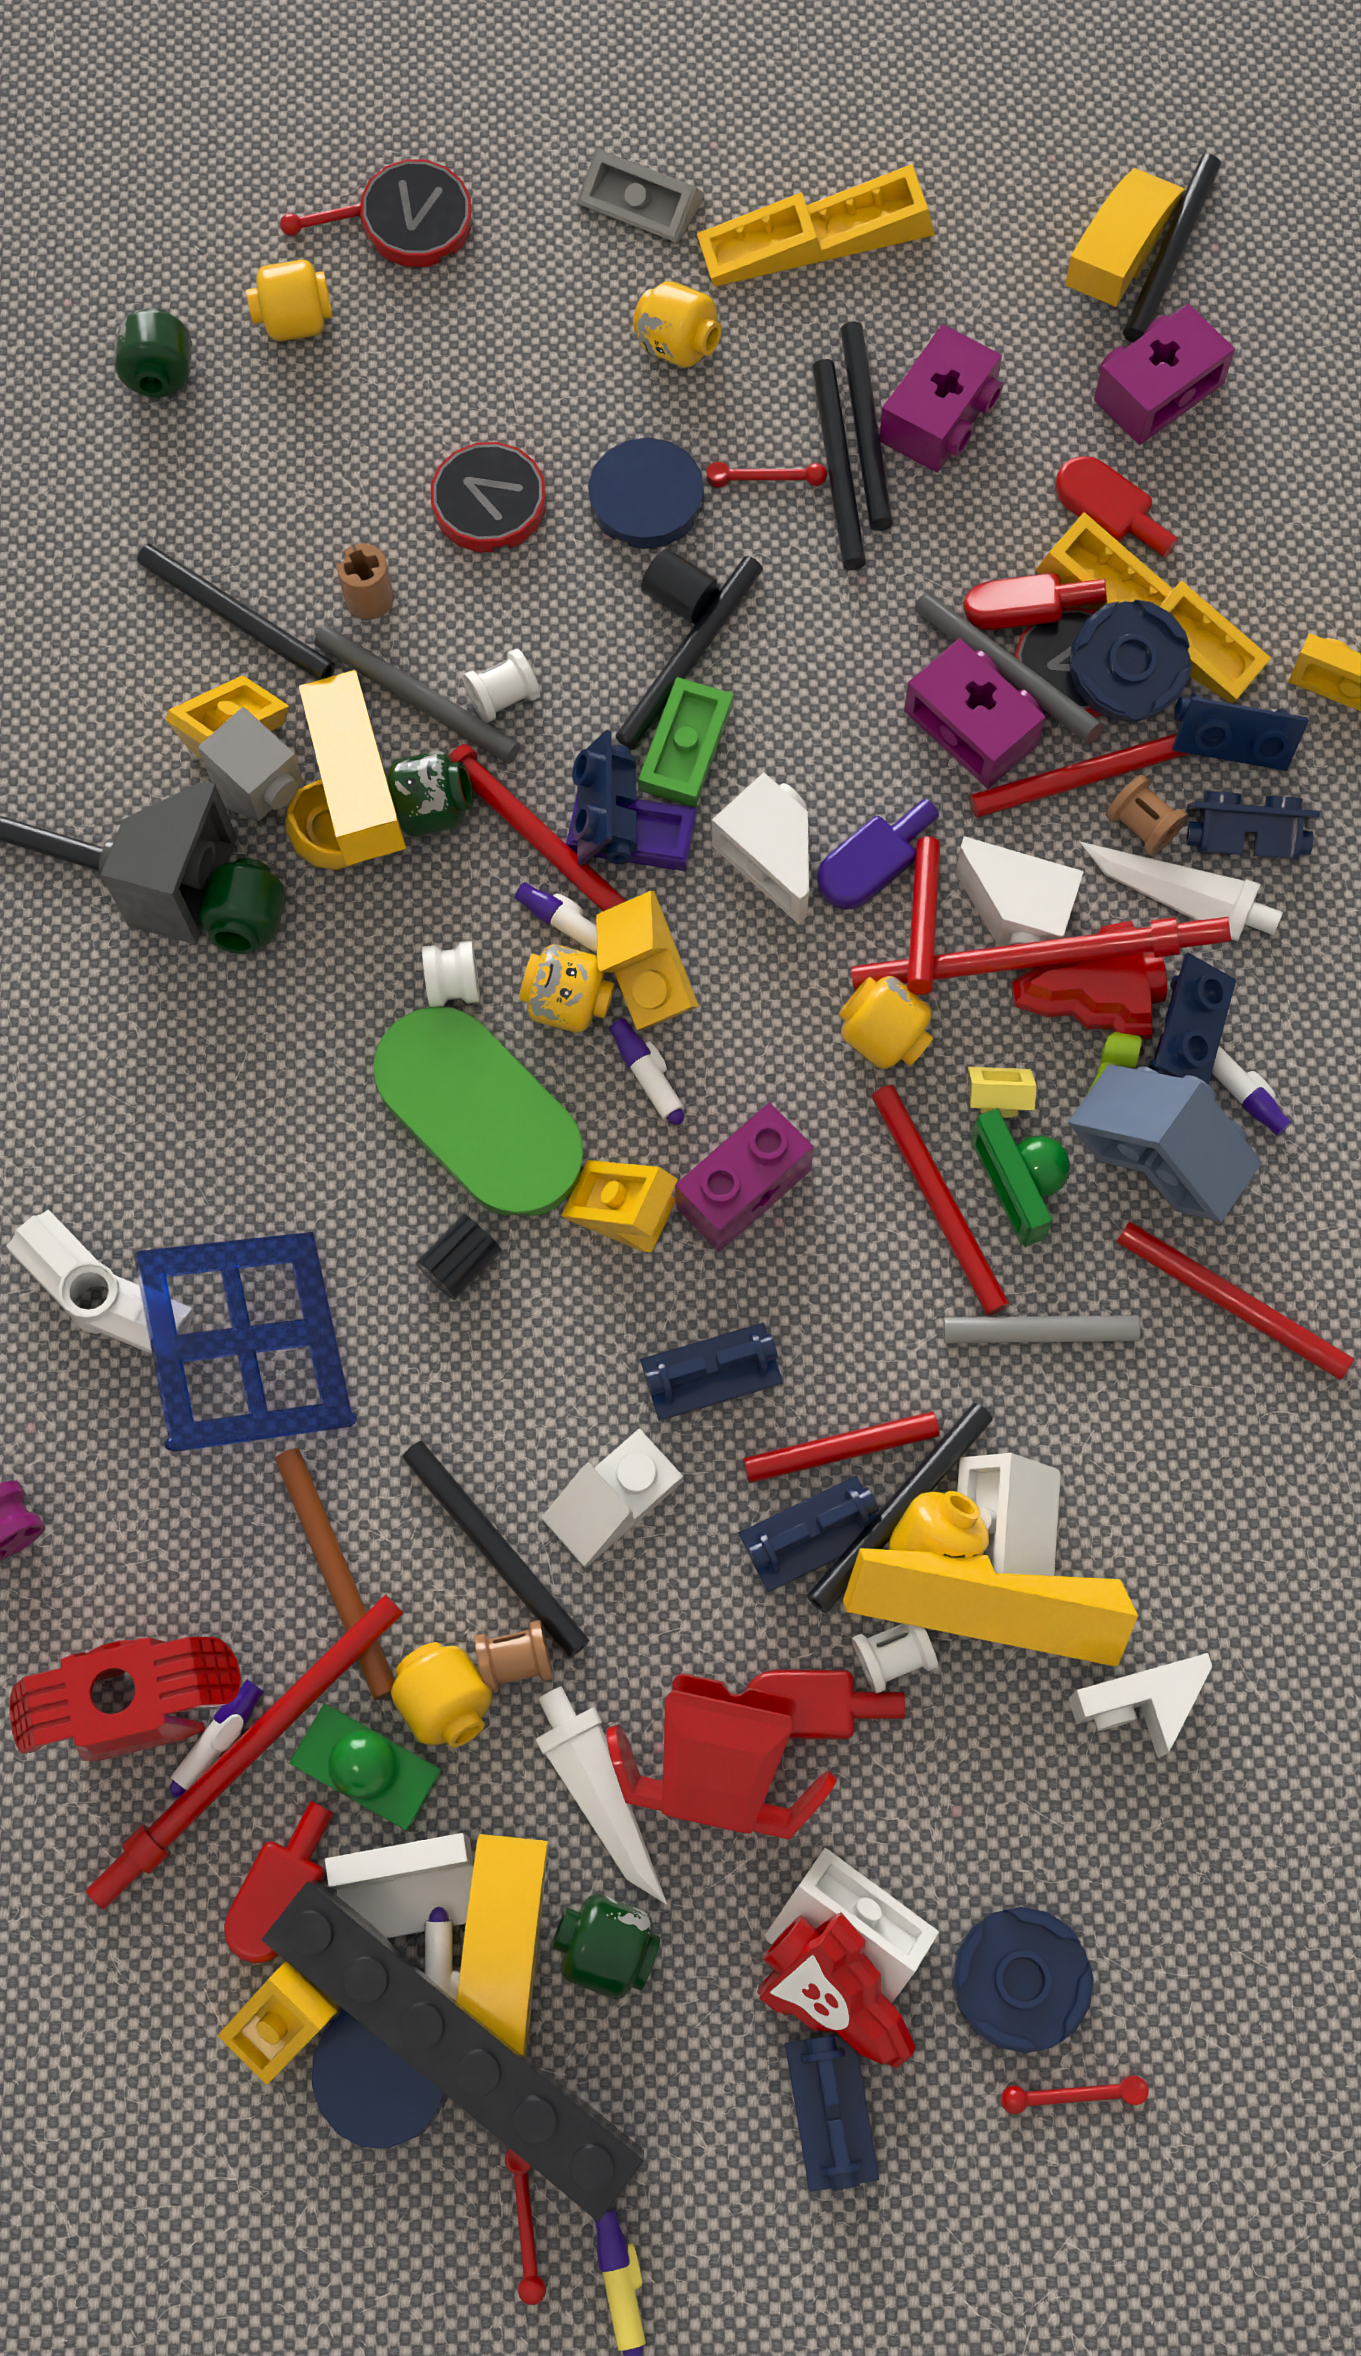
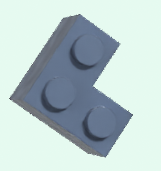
(1169, 1133)

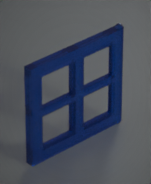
(242, 1340)

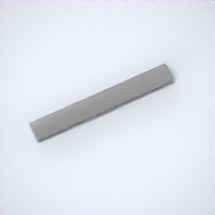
(1041, 1329)

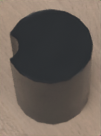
(679, 585)
(458, 1257)

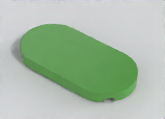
(478, 1112)

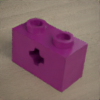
(1163, 373)
(941, 398)
(974, 712)
(744, 1177)

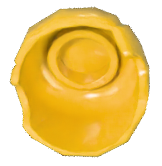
(312, 829)

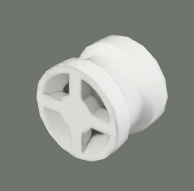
(451, 974)

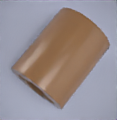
(365, 581)

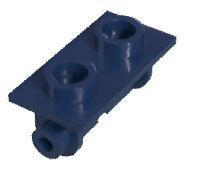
(1237, 732)
(602, 778)
(1276, 826)
(1194, 1020)
(712, 1371)
(809, 1533)
(831, 2113)

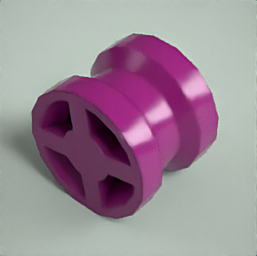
(17, 1524)

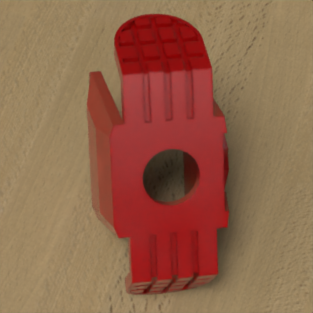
(166, 1681)
(719, 1760)

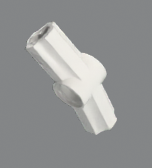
(70, 1269)

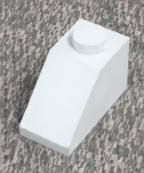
(768, 842)
(1017, 893)

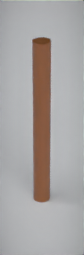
(333, 1565)

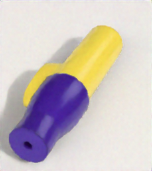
(621, 2279)

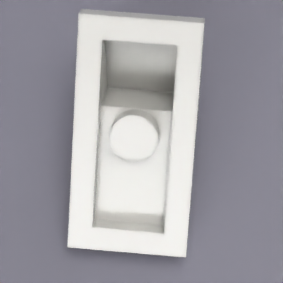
(611, 1497)
(1162, 1692)

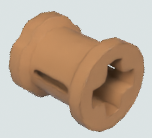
(1146, 815)
(514, 1656)

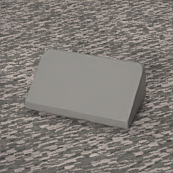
(639, 196)

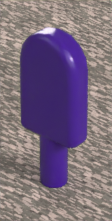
(872, 857)

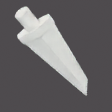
(1189, 890)
(584, 1764)

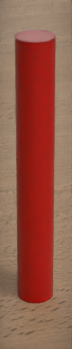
(924, 916)
(841, 1447)

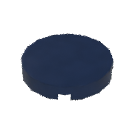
(646, 492)
(1130, 660)
(1022, 1980)
(369, 2088)

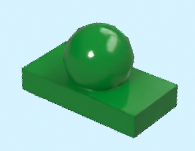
(1021, 1173)
(366, 1767)

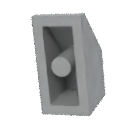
(250, 766)

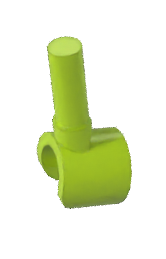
(1119, 1050)

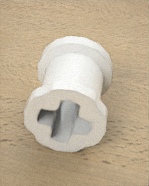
(501, 685)
(894, 1654)

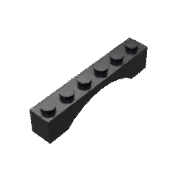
(454, 2049)

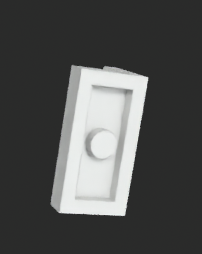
(1018, 1507)
(405, 1882)
(892, 1932)

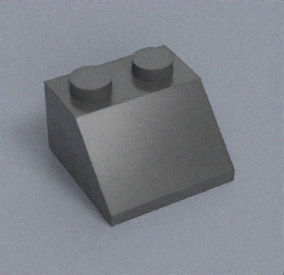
(164, 861)

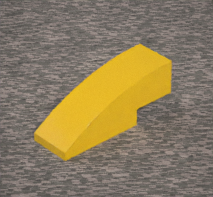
(1122, 236)
(503, 1935)

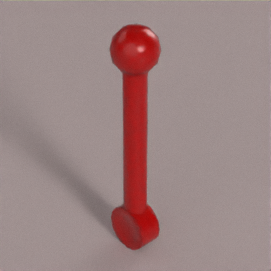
(292, 224)
(719, 474)
(1131, 2090)
(531, 2287)

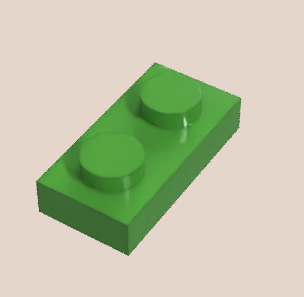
(685, 742)

